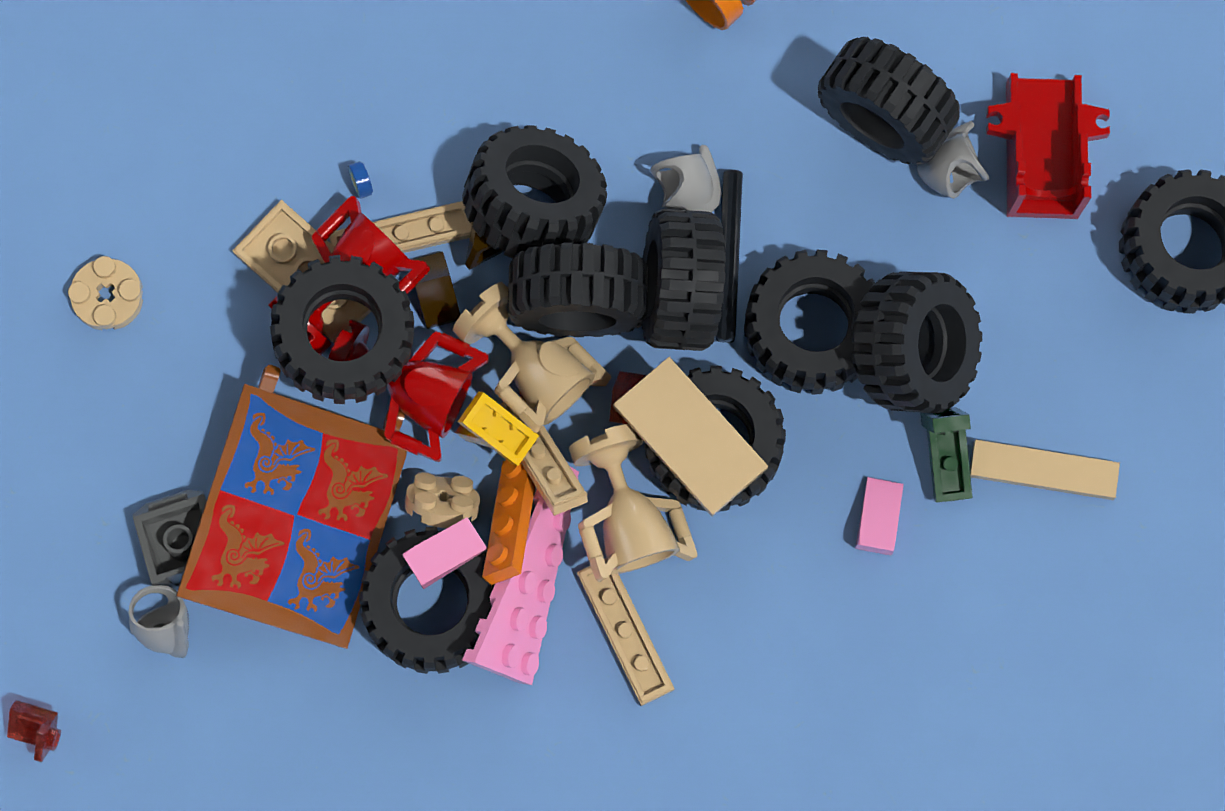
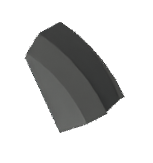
(167, 534)

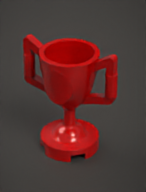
(362, 240)
(424, 391)

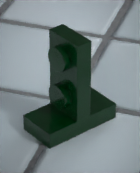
(948, 454)

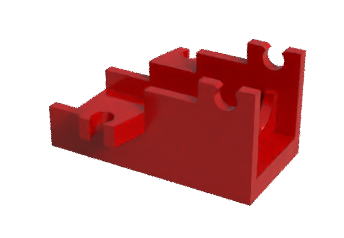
(1047, 146)

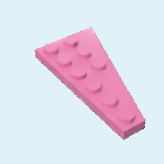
(520, 605)

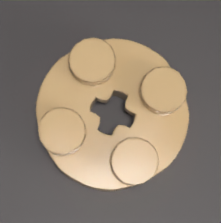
(101, 274)
(442, 499)

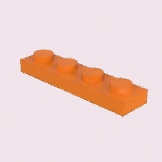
(509, 524)

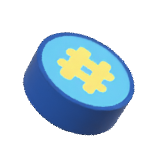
(360, 179)

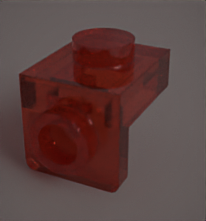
(35, 727)

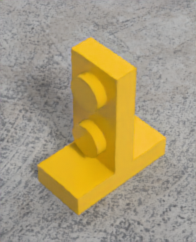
(493, 426)

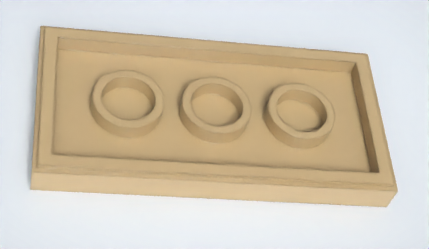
(281, 247)
(690, 436)

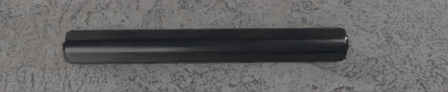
(731, 230)

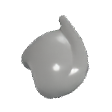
(953, 157)
(690, 182)
(165, 627)

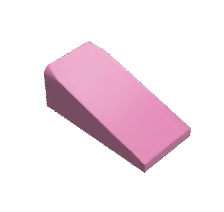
(879, 516)
(444, 552)

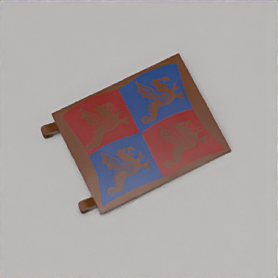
(293, 515)

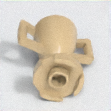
(546, 373)
(633, 523)

